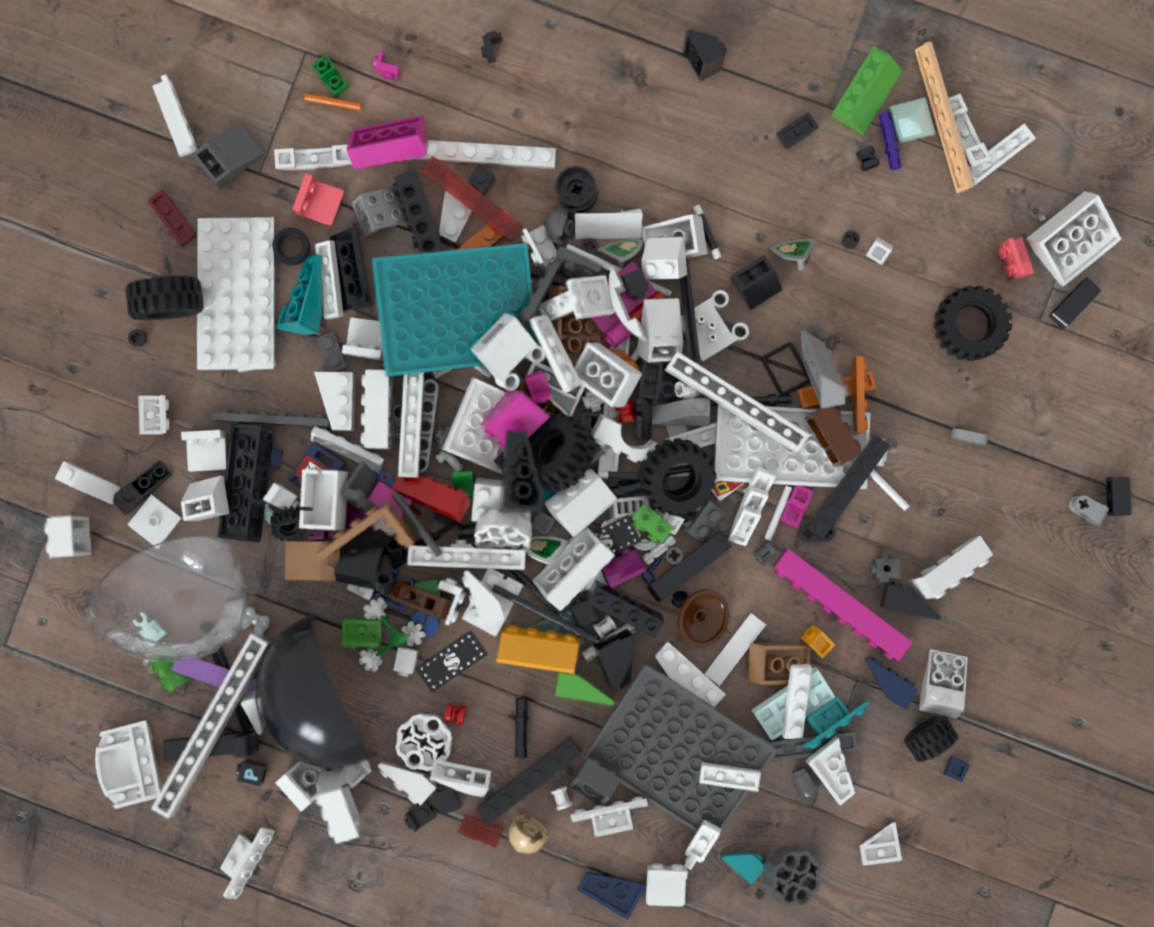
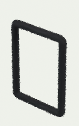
(773, 377)

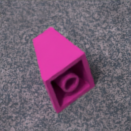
(513, 413)

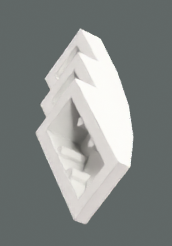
(751, 506)

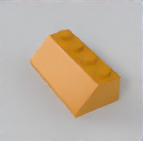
(539, 649)

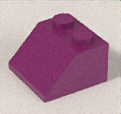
(623, 567)

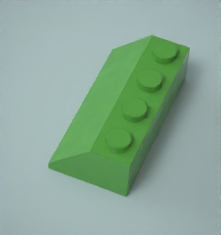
(867, 91)

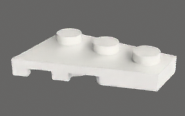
(453, 218)
(831, 769)

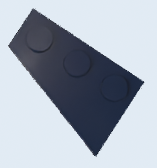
(612, 892)

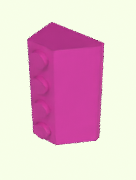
(388, 142)

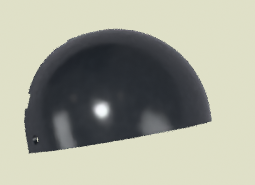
(302, 705)

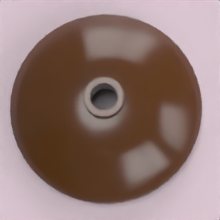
(710, 621)

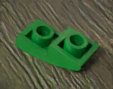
(330, 76)

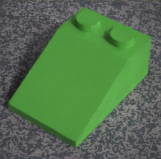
(580, 688)

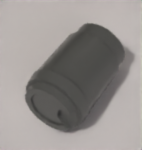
(804, 782)

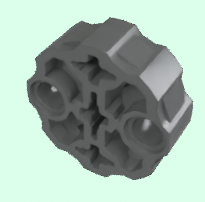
(795, 874)

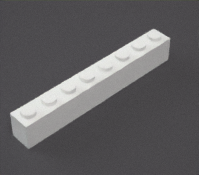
(736, 402)

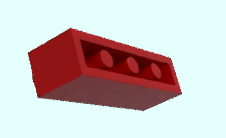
(434, 495)

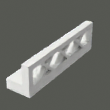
(175, 117)
(555, 353)

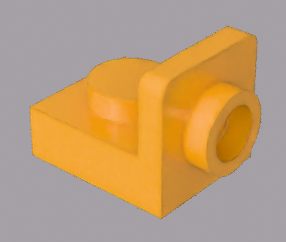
(817, 641)

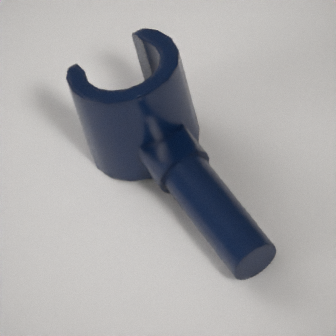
(647, 576)

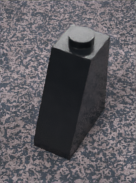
(616, 658)

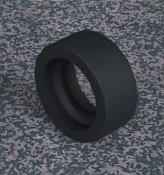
(289, 232)

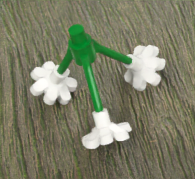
(411, 634)

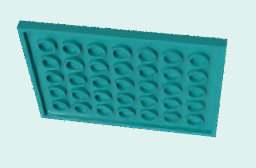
(445, 303)

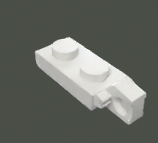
(701, 843)

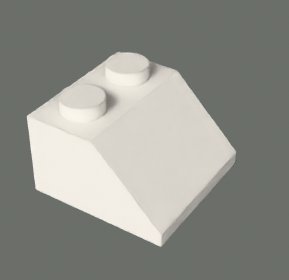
(664, 258)
(300, 784)

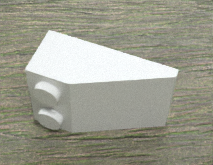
(687, 226)

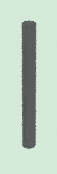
(417, 524)

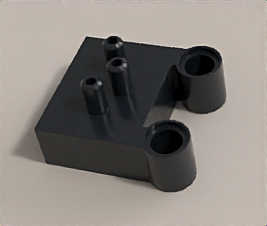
(362, 560)

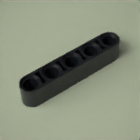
(689, 566)

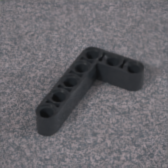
(237, 743)

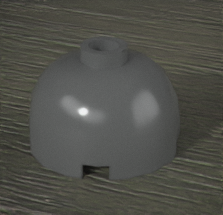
(560, 225)

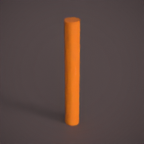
(333, 101)

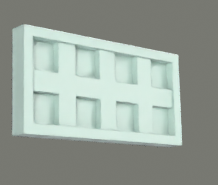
(771, 712)

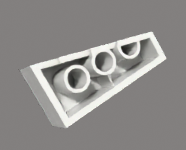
(951, 569)

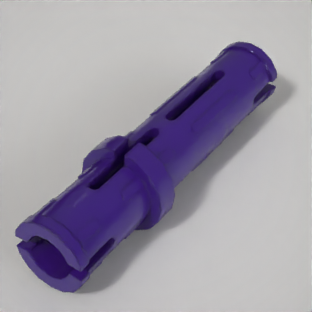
(892, 149)

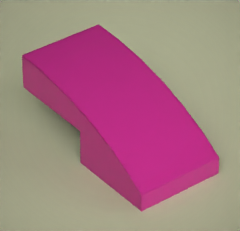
(796, 506)

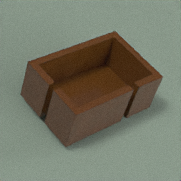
(833, 432)

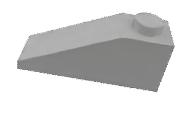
(682, 413)

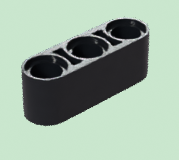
(1075, 303)

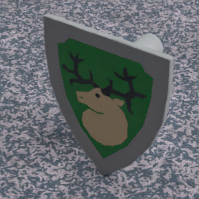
(622, 250)
(795, 250)

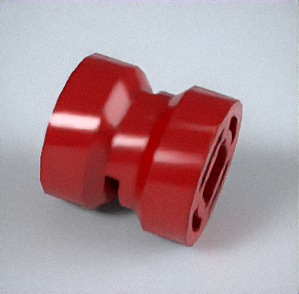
(625, 413)
(451, 711)

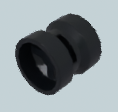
(867, 158)

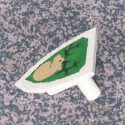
(546, 548)

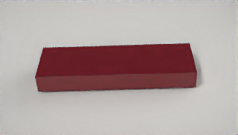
(172, 218)

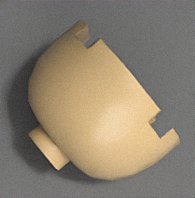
(527, 835)

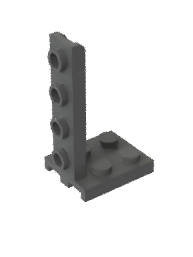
(566, 264)

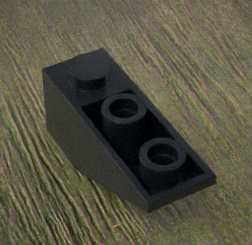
(141, 487)

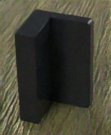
(1118, 496)

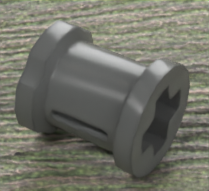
(669, 551)
(764, 553)

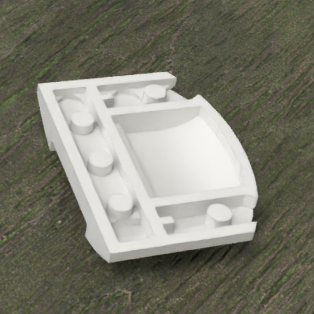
(128, 765)

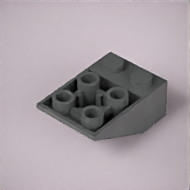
(228, 155)

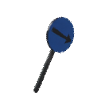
(429, 622)

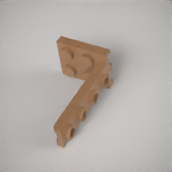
(392, 521)

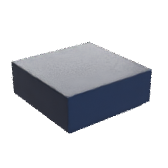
(956, 769)

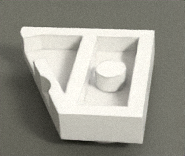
(881, 847)

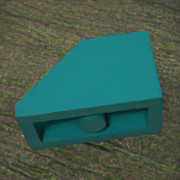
(745, 863)

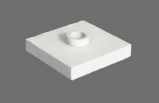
(154, 521)

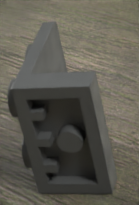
(360, 487)

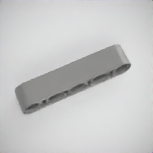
(430, 417)

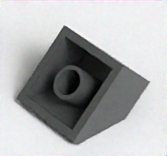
(595, 782)

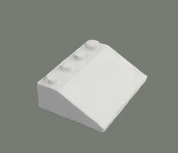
(1074, 237)

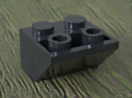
(756, 282)
(657, 383)

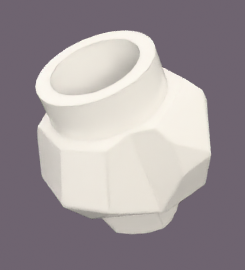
(685, 391)

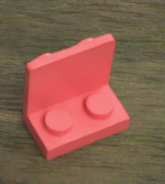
(318, 201)
(1015, 258)

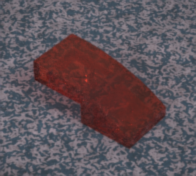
(478, 830)

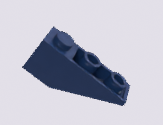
(893, 687)

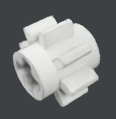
(592, 401)

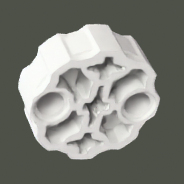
(503, 531)
(422, 721)

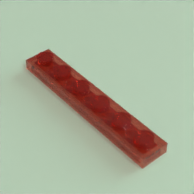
(472, 198)

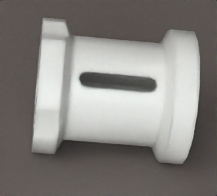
(604, 626)
(561, 798)

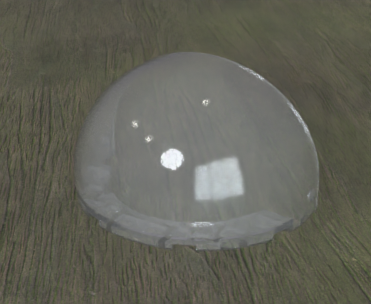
(172, 600)

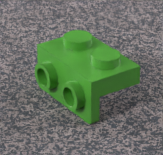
(652, 524)
(361, 633)
(169, 679)

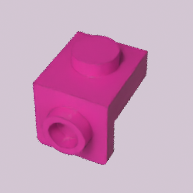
(387, 70)
(538, 387)

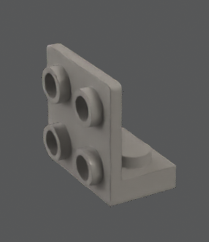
(378, 210)

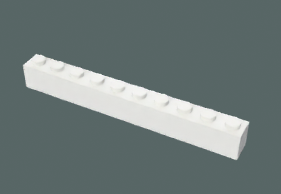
(211, 726)

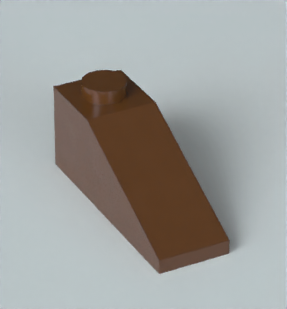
(421, 599)

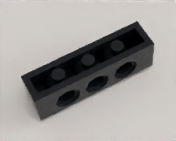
(624, 608)

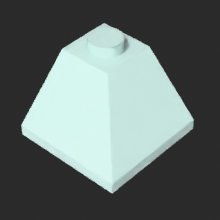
(912, 120)

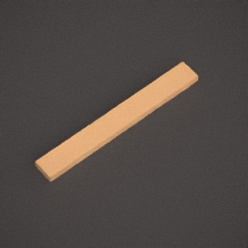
(944, 117)

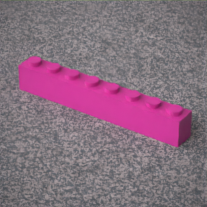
(841, 604)

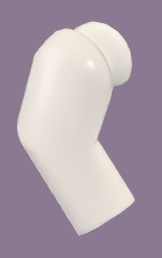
(451, 459)

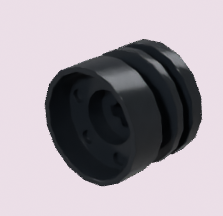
(573, 179)

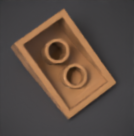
(303, 563)
(772, 662)

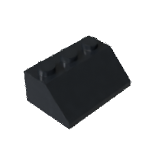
(704, 53)

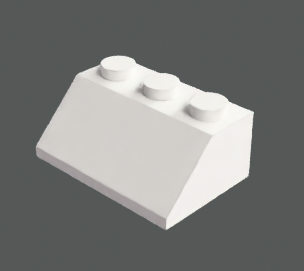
(581, 503)

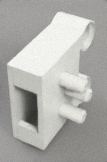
(711, 330)
(504, 348)

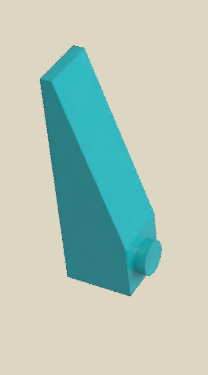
(305, 306)

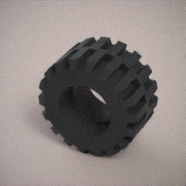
(931, 738)

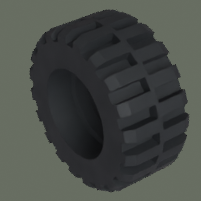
(164, 297)
(996, 316)
(574, 458)
(690, 495)

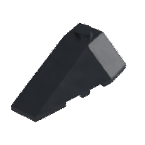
(519, 482)

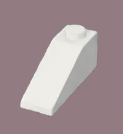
(87, 482)
(461, 777)

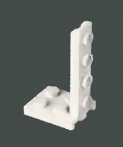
(585, 298)

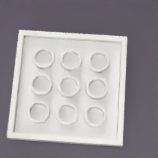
(466, 435)

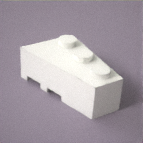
(338, 398)
(564, 401)

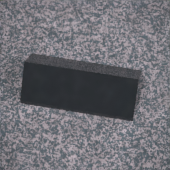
(352, 270)

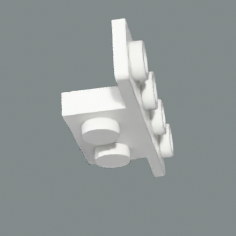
(611, 818)
(243, 860)

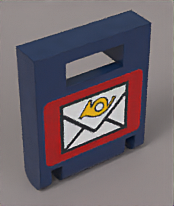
(310, 462)

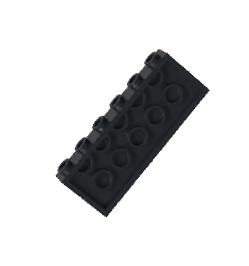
(246, 481)

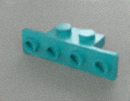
(829, 717)

